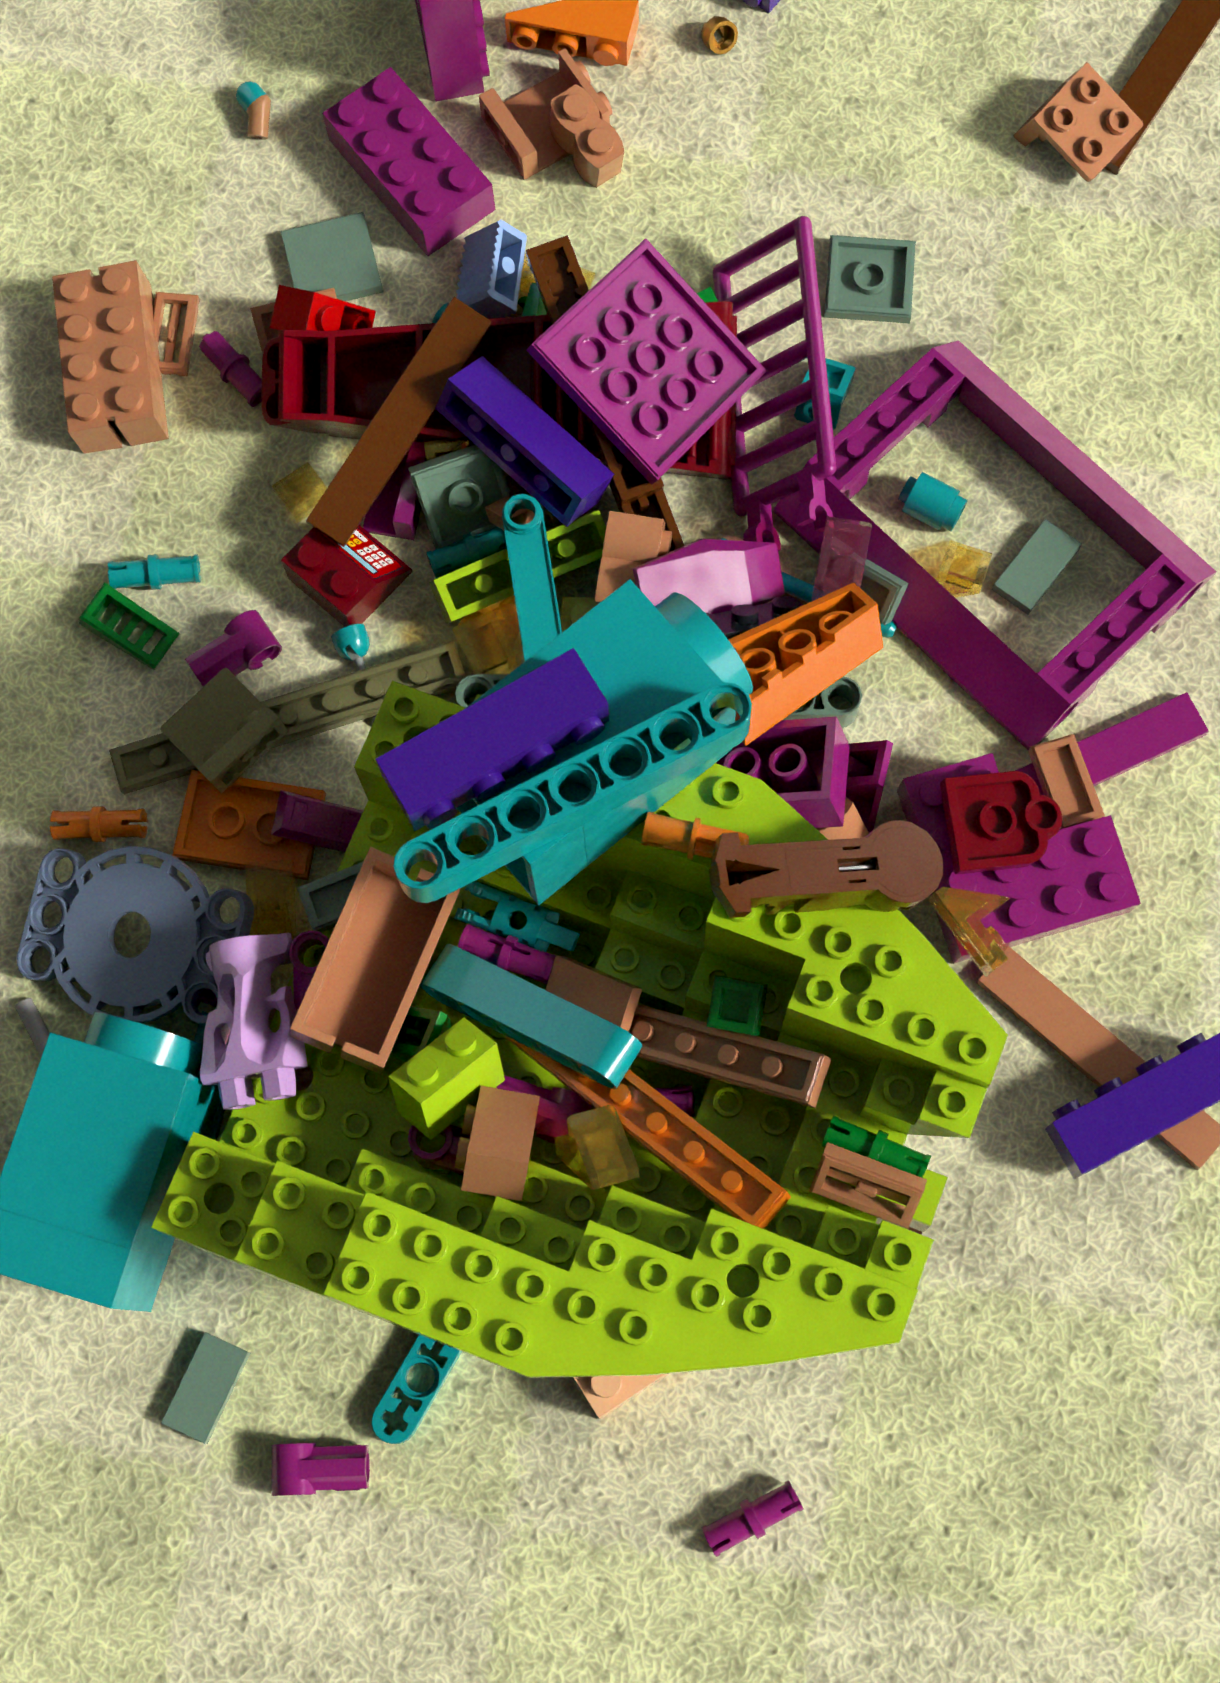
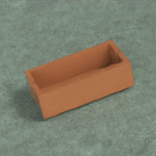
(109, 357)
(371, 966)

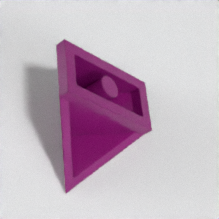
(867, 777)

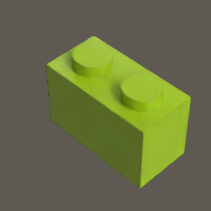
(446, 1077)

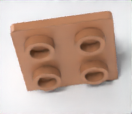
(1083, 122)

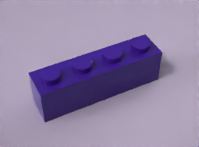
(524, 441)
(495, 740)
(1140, 1108)

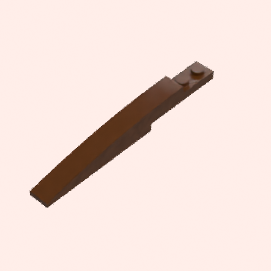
(560, 287)

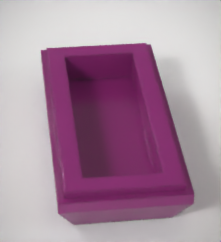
(315, 821)

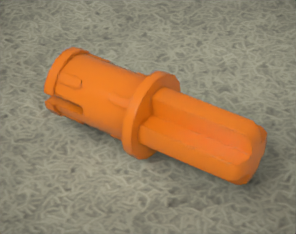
(683, 835)

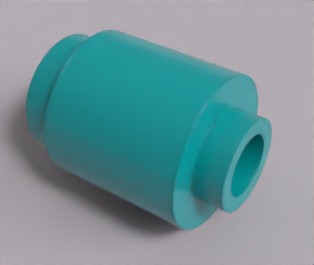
(932, 501)

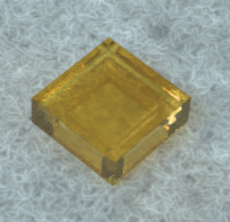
(300, 491)

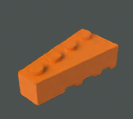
(806, 653)

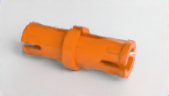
(98, 824)

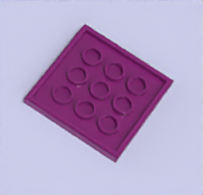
(647, 361)

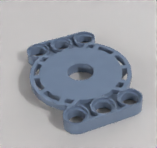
(91, 912)

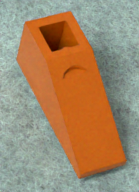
(584, 27)

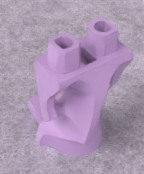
(243, 980)

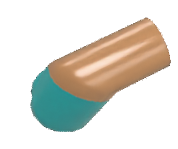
(257, 106)

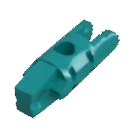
(540, 926)

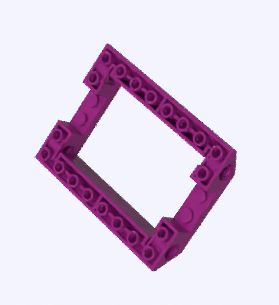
(940, 625)

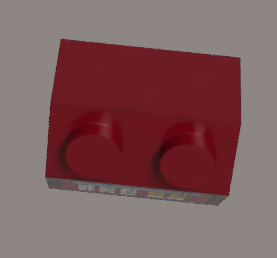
(347, 579)

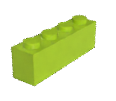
(491, 580)

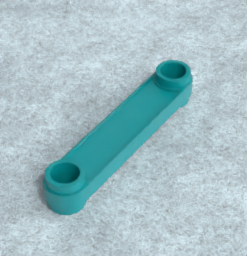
(531, 575)

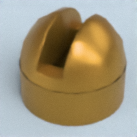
(725, 29)

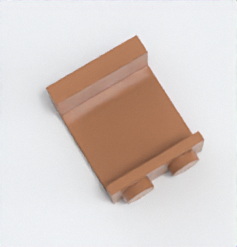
(523, 120)

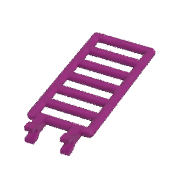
(810, 479)

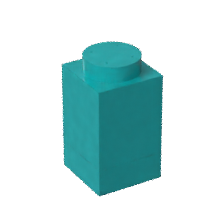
(643, 665)
(98, 1160)

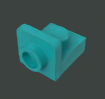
(839, 381)

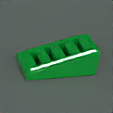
(98, 605)

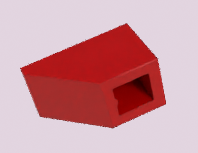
(314, 311)

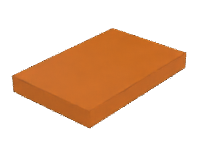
(238, 825)

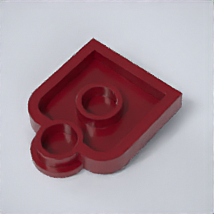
(997, 821)

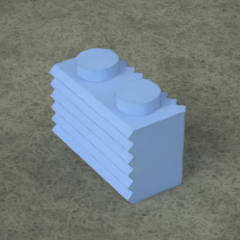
(492, 270)

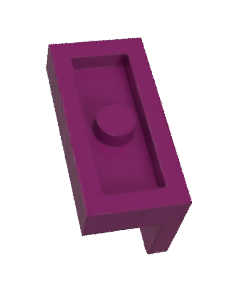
(397, 506)

